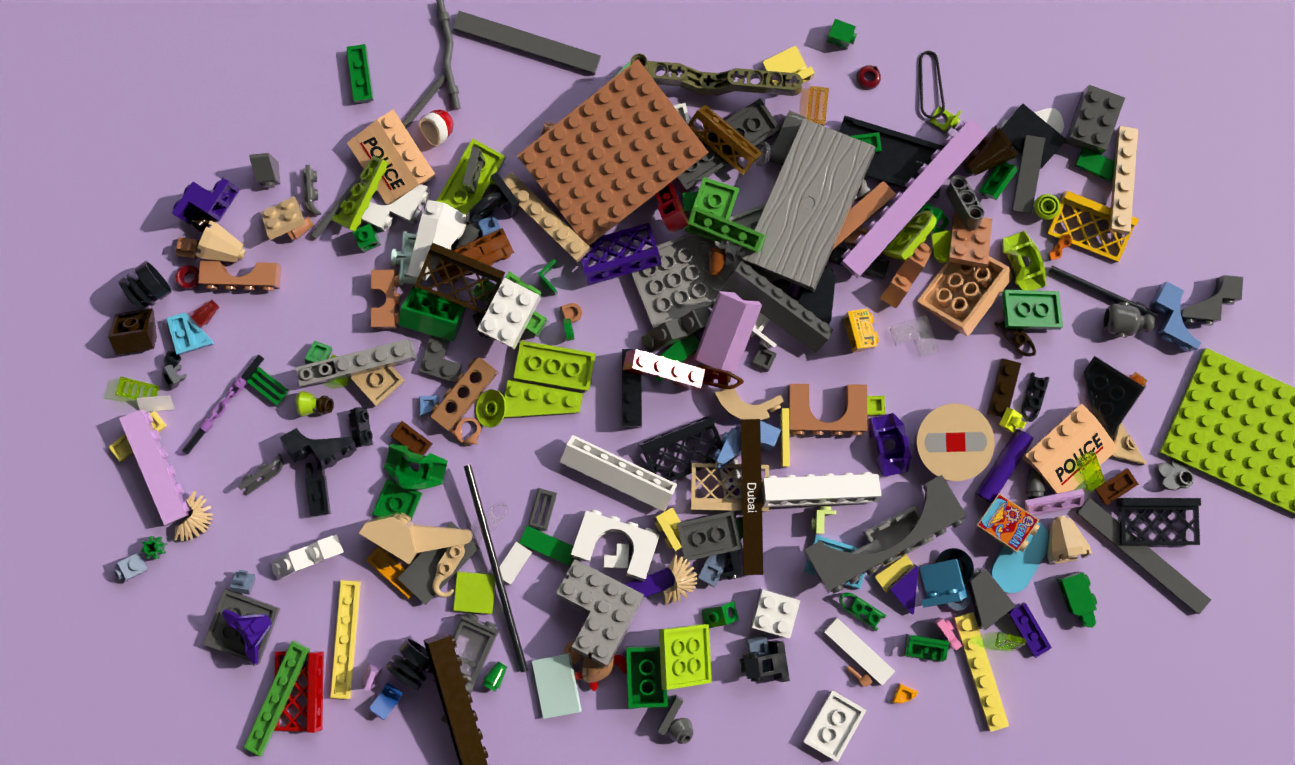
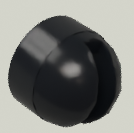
(172, 358)

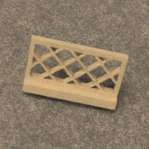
(715, 503)

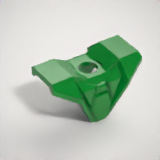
(398, 466)

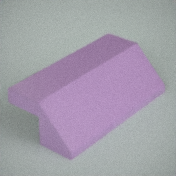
(727, 331)

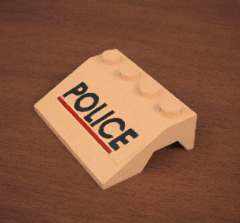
(392, 142)
(1059, 449)

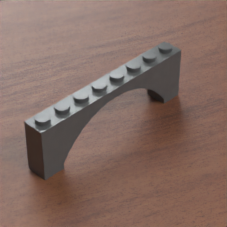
(839, 567)

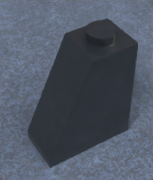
(821, 300)

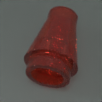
(205, 313)

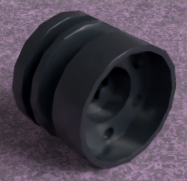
(142, 288)
(410, 666)

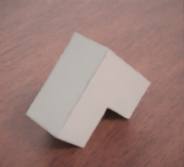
(620, 560)

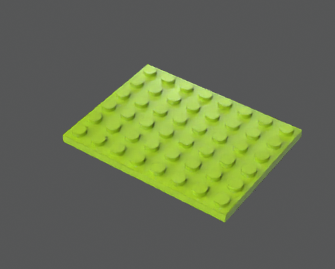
(1237, 429)

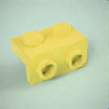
(668, 523)

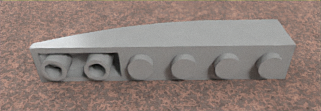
(357, 363)

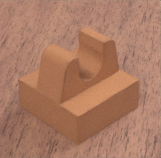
(187, 248)

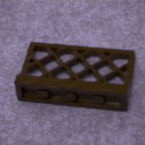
(463, 262)

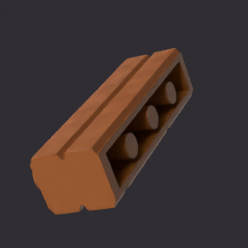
(485, 250)

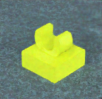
(1012, 420)

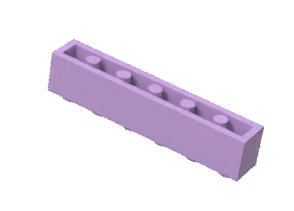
(154, 466)

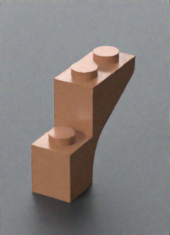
(906, 276)

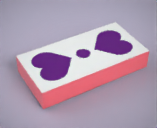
(730, 483)

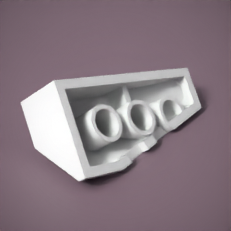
(437, 225)

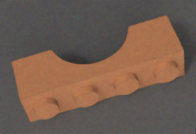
(264, 276)

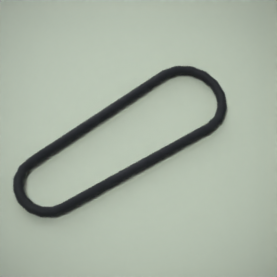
(921, 85)

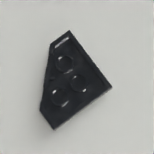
(1110, 393)

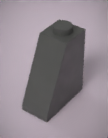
(988, 598)

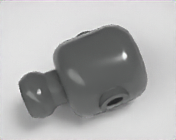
(1126, 320)

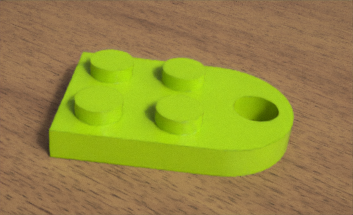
(911, 236)

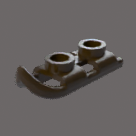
(1018, 339)

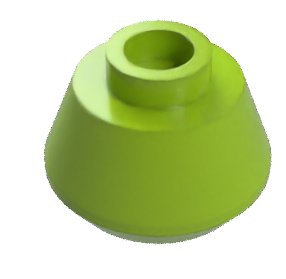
(1047, 206)
(305, 403)

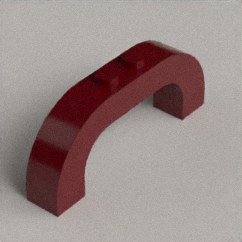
(671, 209)

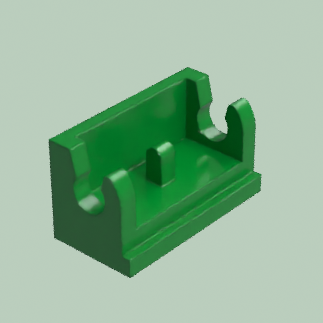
(926, 647)

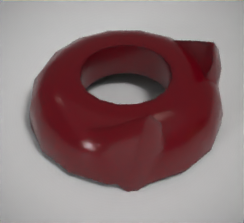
(866, 84)
(183, 271)

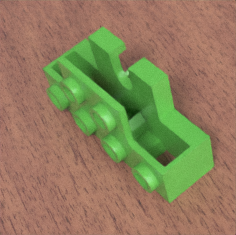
(536, 322)

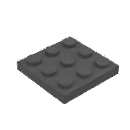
(228, 640)

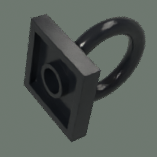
(500, 197)

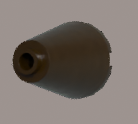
(989, 153)

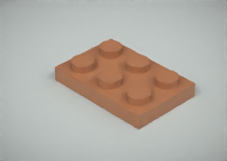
(970, 246)

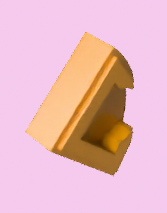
(904, 694)

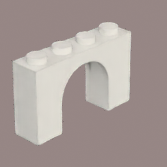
(596, 525)

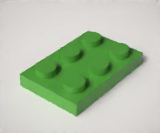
(716, 199)

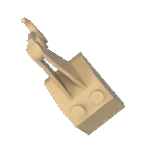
(406, 539)

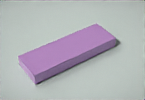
(1055, 502)

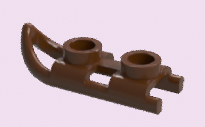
(723, 377)

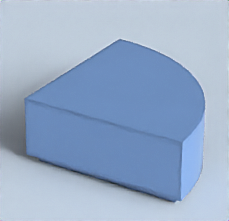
(427, 403)

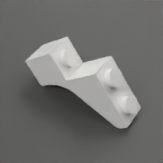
(406, 208)
(306, 556)

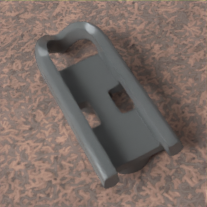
(310, 193)
(265, 470)

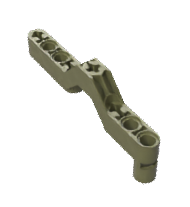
(721, 82)

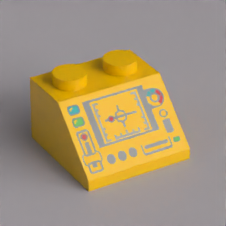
(860, 330)

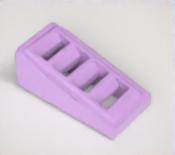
(371, 676)

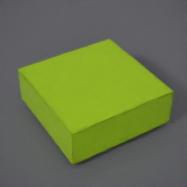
(876, 405)

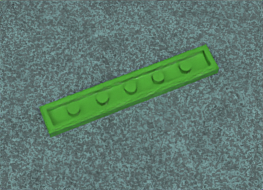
(276, 698)

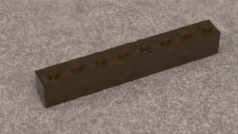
(455, 699)

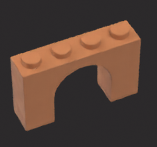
(853, 419)

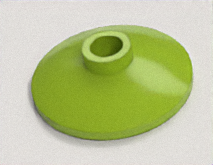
(491, 408)

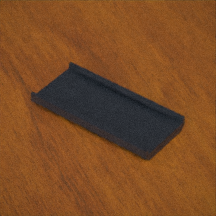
(900, 153)

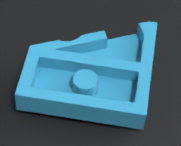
(187, 334)

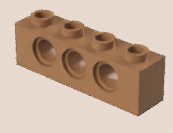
(450, 420)

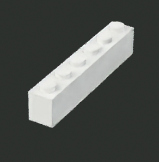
(618, 473)
(820, 489)

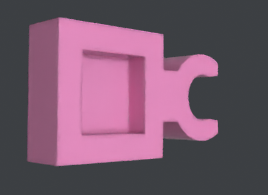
(946, 628)

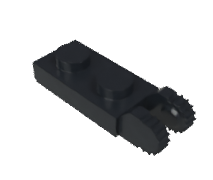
(317, 491)

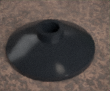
(964, 561)

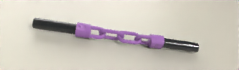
(206, 425)

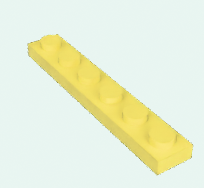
(981, 671)

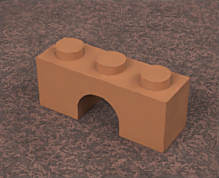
(386, 315)

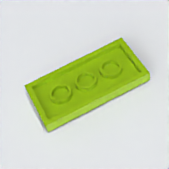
(454, 191)
(554, 365)

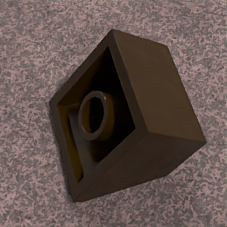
(133, 332)

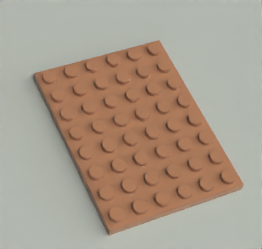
(612, 153)

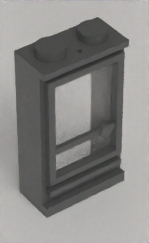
(474, 644)

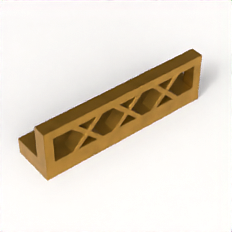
(729, 137)

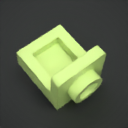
(818, 522)

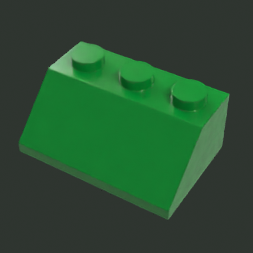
(431, 314)

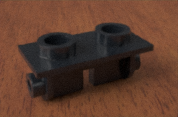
(360, 417)

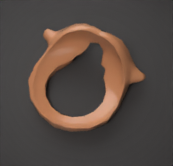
(473, 438)

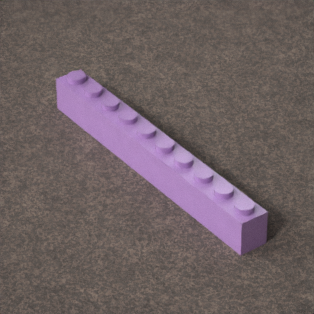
(914, 197)

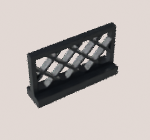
(677, 435)
(1159, 504)

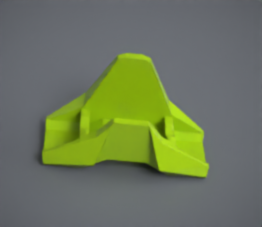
(1021, 246)

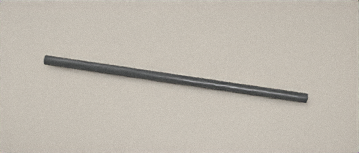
(406, 122)

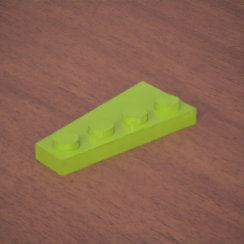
(362, 192)
(532, 400)

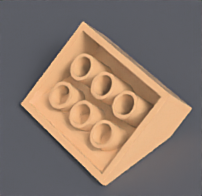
(965, 293)

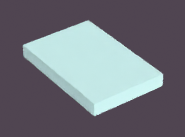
(556, 686)

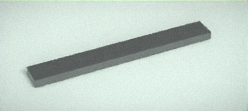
(527, 42)
(1144, 557)

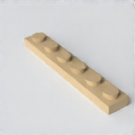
(1123, 180)
(547, 219)

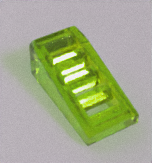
(122, 383)
(1009, 641)

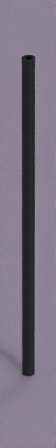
(495, 568)

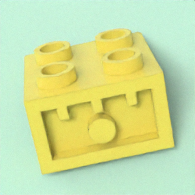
(791, 62)

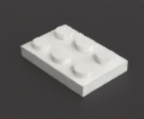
(834, 725)

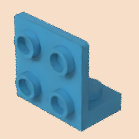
(942, 583)

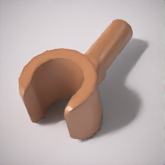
(864, 680)

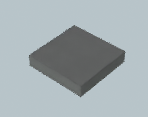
(473, 170)

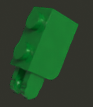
(1078, 597)

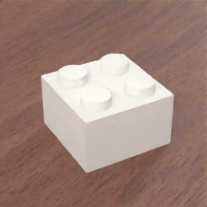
(775, 613)

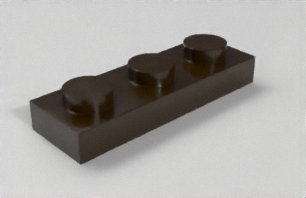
(1003, 387)

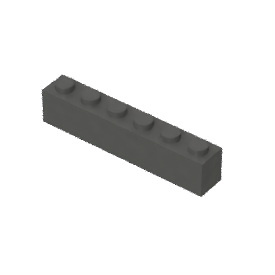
(779, 307)

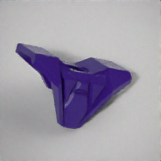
(890, 461)
(252, 630)

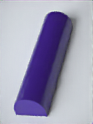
(1004, 465)

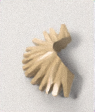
(196, 520)
(683, 580)

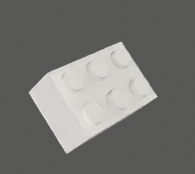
(509, 313)

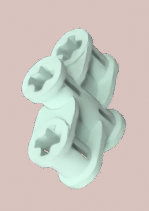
(404, 257)

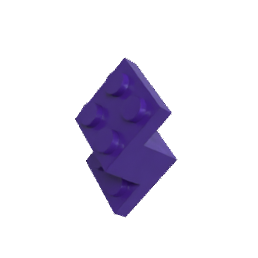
(198, 198)

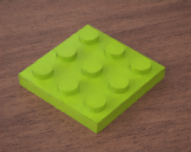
(685, 656)

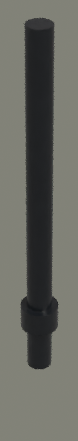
(1099, 290)

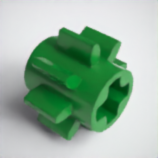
(149, 550)

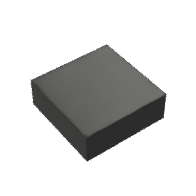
(764, 358)

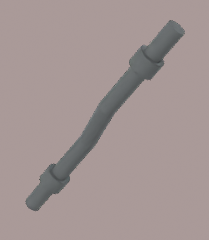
(452, 89)

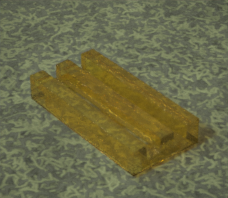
(825, 101)

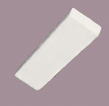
(859, 651)

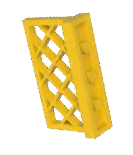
(1093, 209)

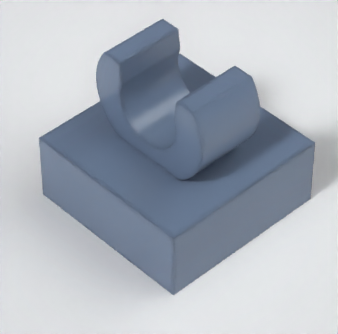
(242, 582)

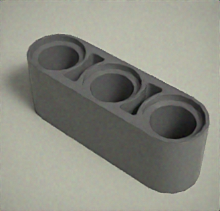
(786, 137)
(965, 202)

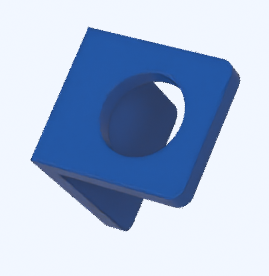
(385, 701)

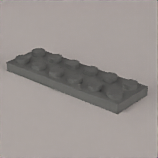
(752, 122)

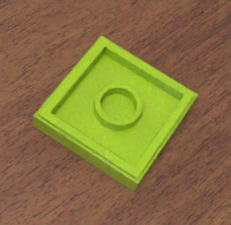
(474, 592)

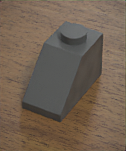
(265, 169)

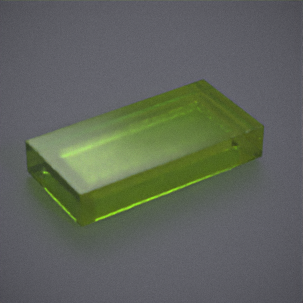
(1090, 470)

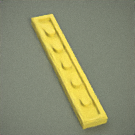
(345, 639)

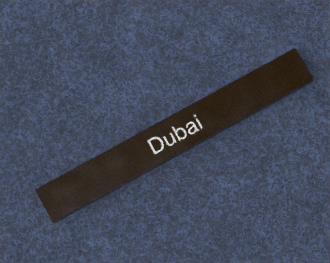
(751, 496)

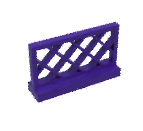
(622, 264)

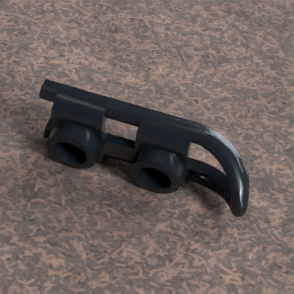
(1034, 401)

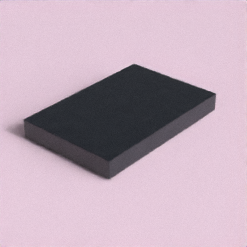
(1027, 122)

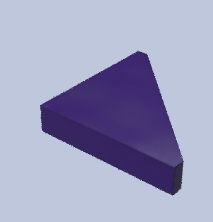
(905, 588)

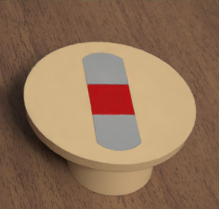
(955, 442)

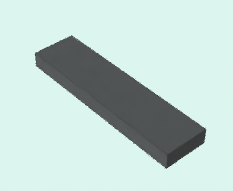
(1028, 174)

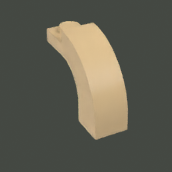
(739, 409)

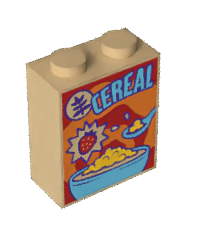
(1008, 524)

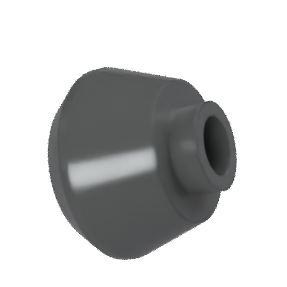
(681, 730)

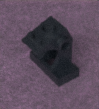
(752, 663)

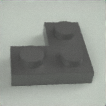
(434, 362)

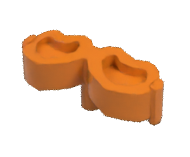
(1056, 251)

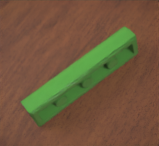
(726, 229)

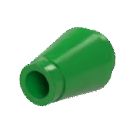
(495, 676)

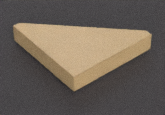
(1127, 447)

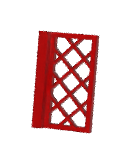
(313, 695)

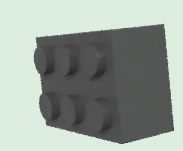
(1094, 119)

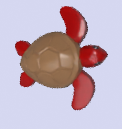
(594, 672)

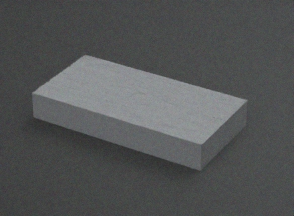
(810, 204)

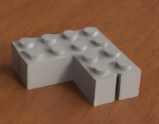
(609, 608)

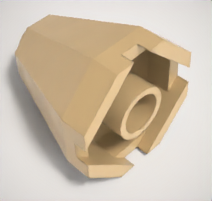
(219, 245)
(1066, 542)

